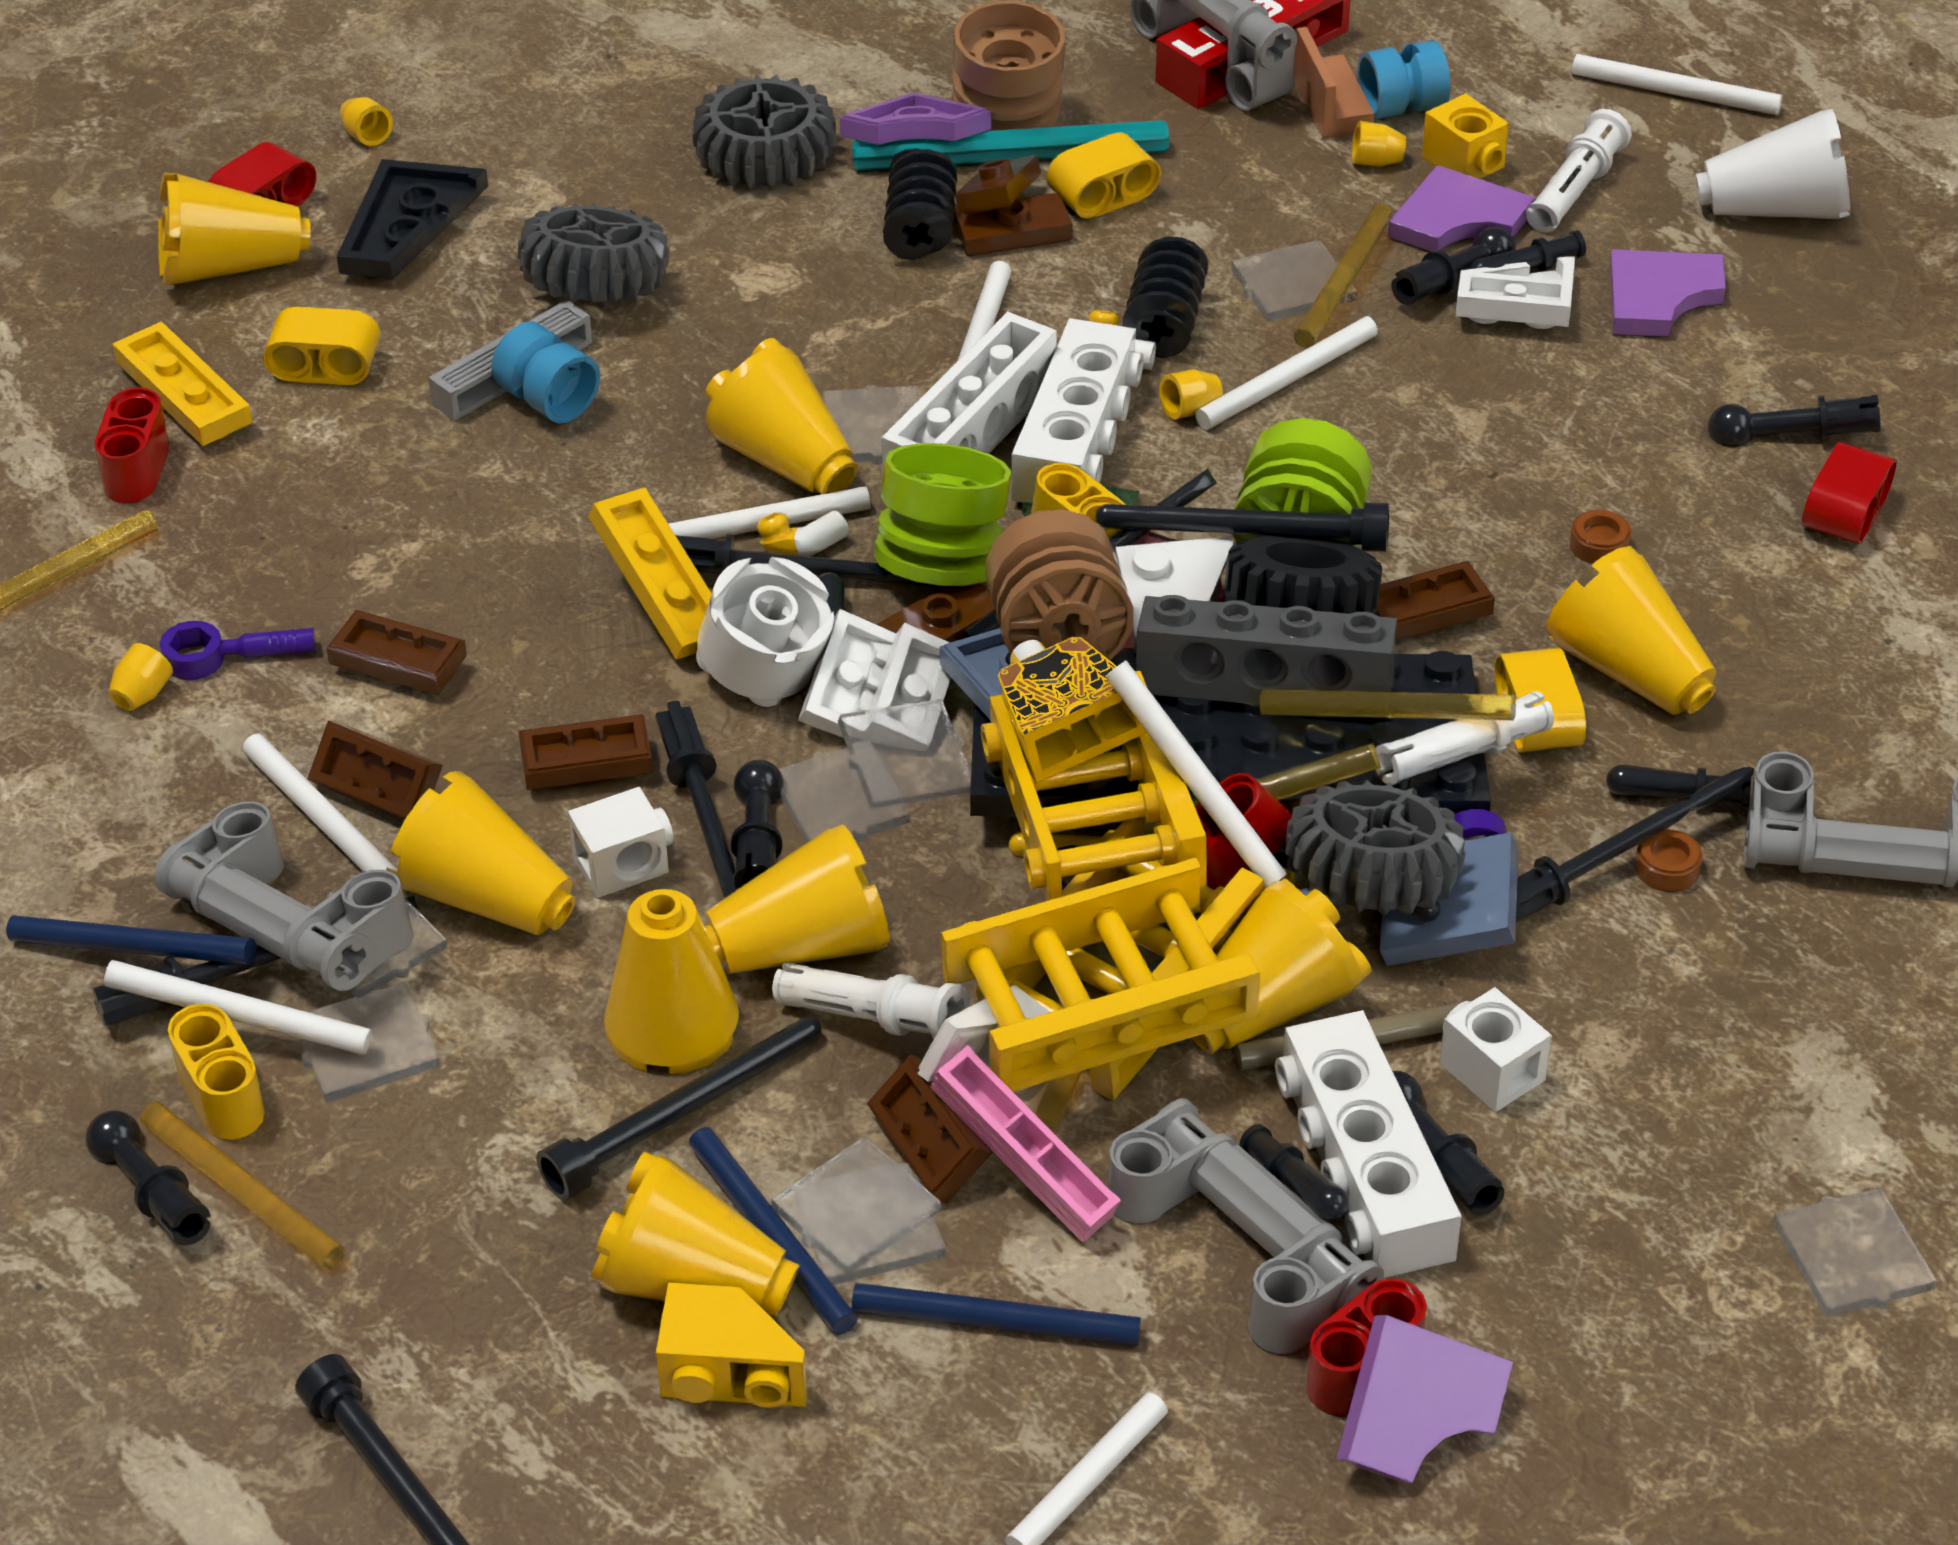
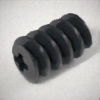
(919, 203)
(1167, 294)

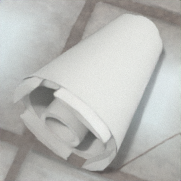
(1781, 174)

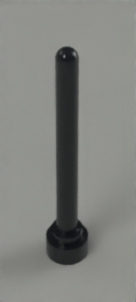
(1363, 526)
(570, 1165)
(333, 1392)

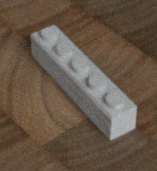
(470, 382)

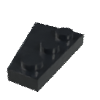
(404, 214)

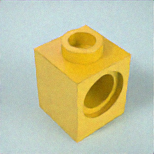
(1465, 137)

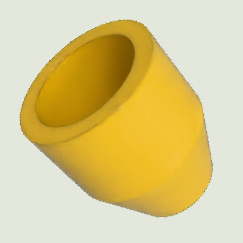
(366, 120)
(1377, 145)
(1188, 391)
(139, 677)

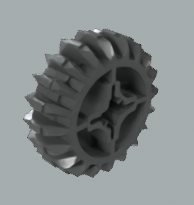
(764, 132)
(593, 253)
(1375, 847)

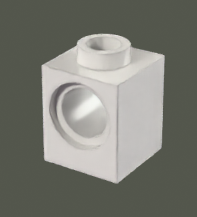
(620, 841)
(1494, 1049)

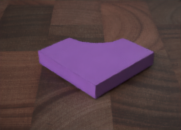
(915, 118)
(1456, 208)
(1658, 287)
(1415, 1394)

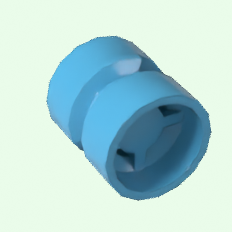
(1412, 78)
(545, 372)

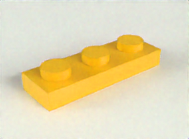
(183, 382)
(654, 567)

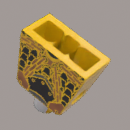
(1064, 705)

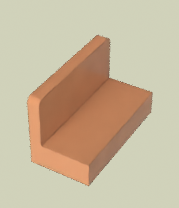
(1329, 89)

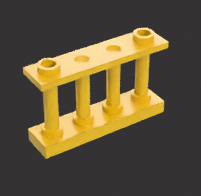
(1159, 799)
(1221, 914)
(1117, 1024)

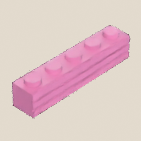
(1025, 1144)

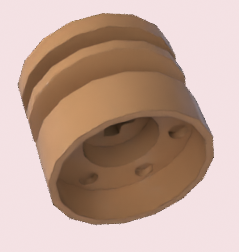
(1011, 63)
(1058, 581)

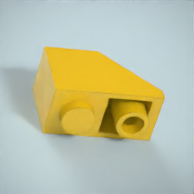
(726, 1350)

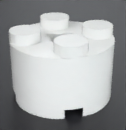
(765, 629)

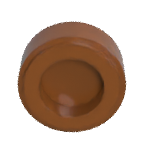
(1598, 534)
(1669, 861)

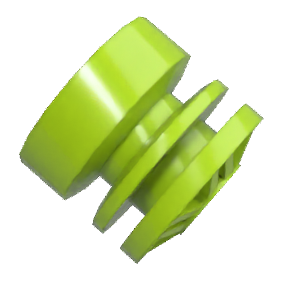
(1305, 469)
(940, 512)

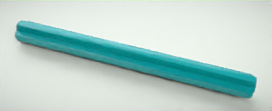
(1013, 144)

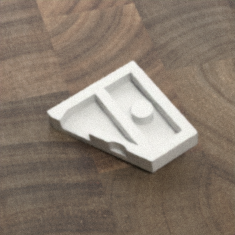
(1517, 296)
(1172, 568)

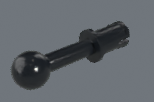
(1440, 272)
(1735, 425)
(756, 841)
(1454, 1155)
(160, 1190)

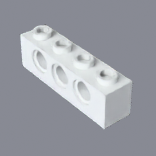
(982, 391)
(1078, 403)
(1369, 1144)

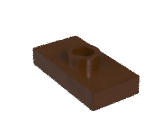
(998, 184)
(1020, 225)
(1435, 599)
(944, 611)
(396, 652)
(585, 752)
(372, 770)
(927, 1131)

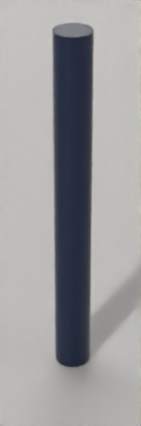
(131, 939)
(760, 1213)
(996, 1314)

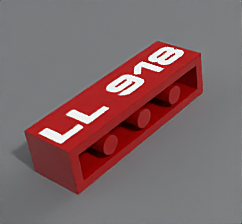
(1195, 55)

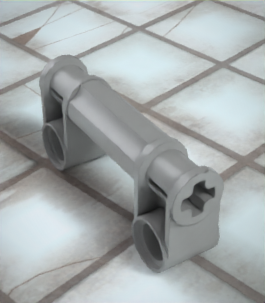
(1258, 48)
(1787, 833)
(229, 880)
(1310, 1269)

